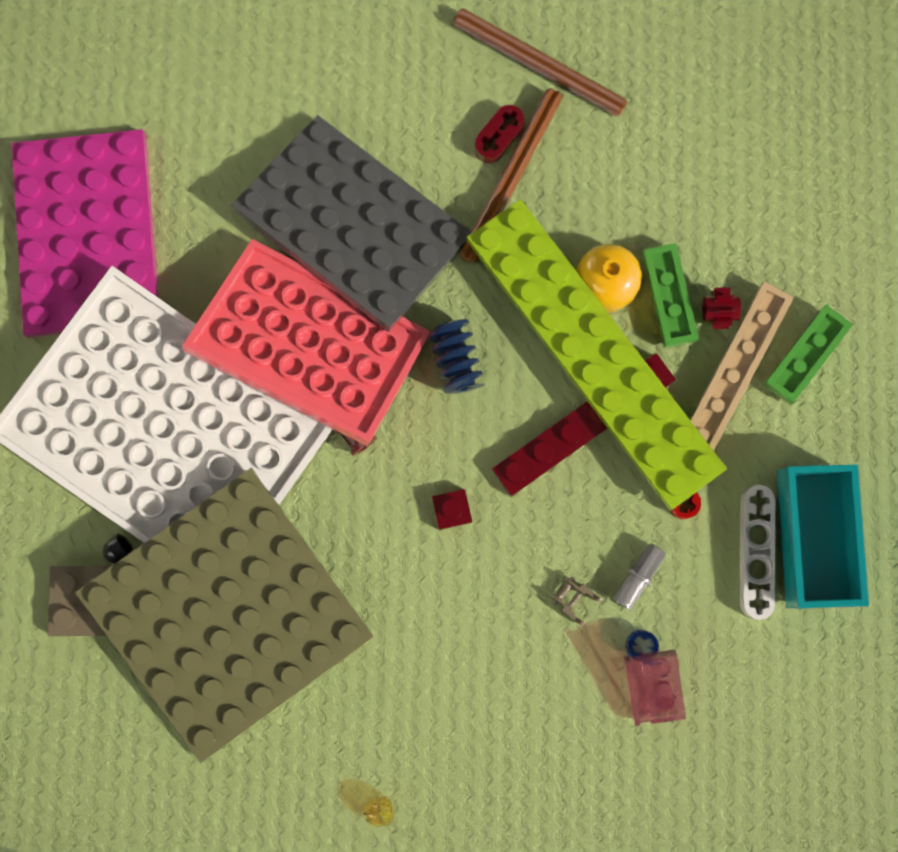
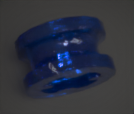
(644, 635)

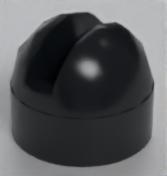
(116, 548)

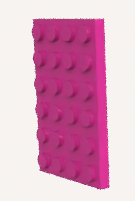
(77, 214)

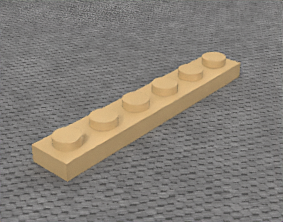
(740, 362)

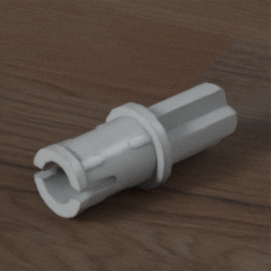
(639, 576)

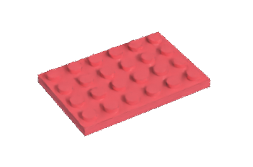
(305, 343)

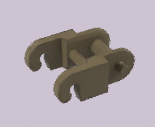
(567, 608)

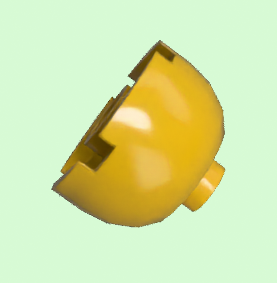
(611, 275)

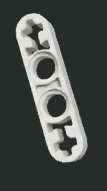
(763, 552)

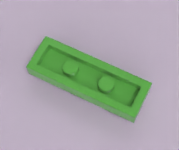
(670, 295)
(808, 354)

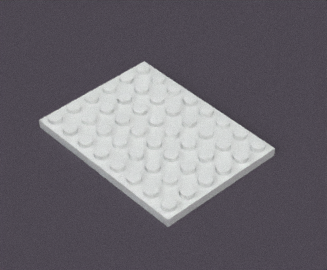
(144, 423)

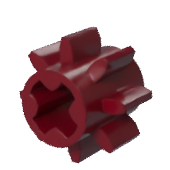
(721, 308)

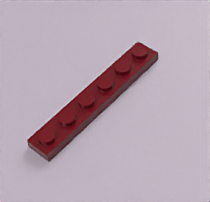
(560, 440)

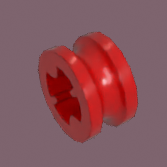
(694, 500)

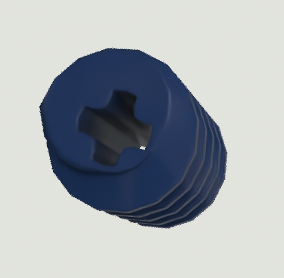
(455, 357)

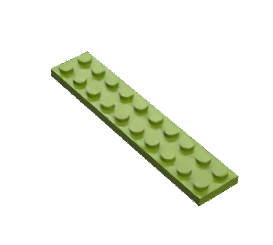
(596, 355)

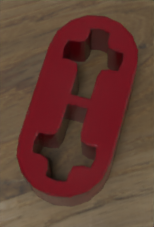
(493, 129)

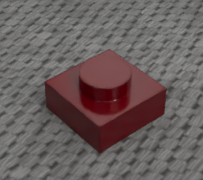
(452, 509)

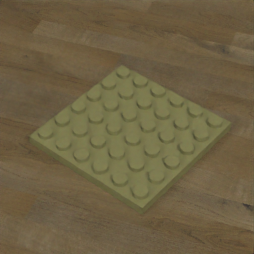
(225, 614)

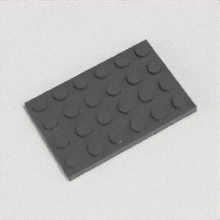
(352, 222)

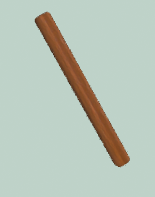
(540, 62)
(516, 165)

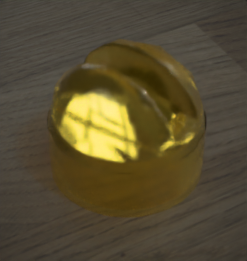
(379, 811)

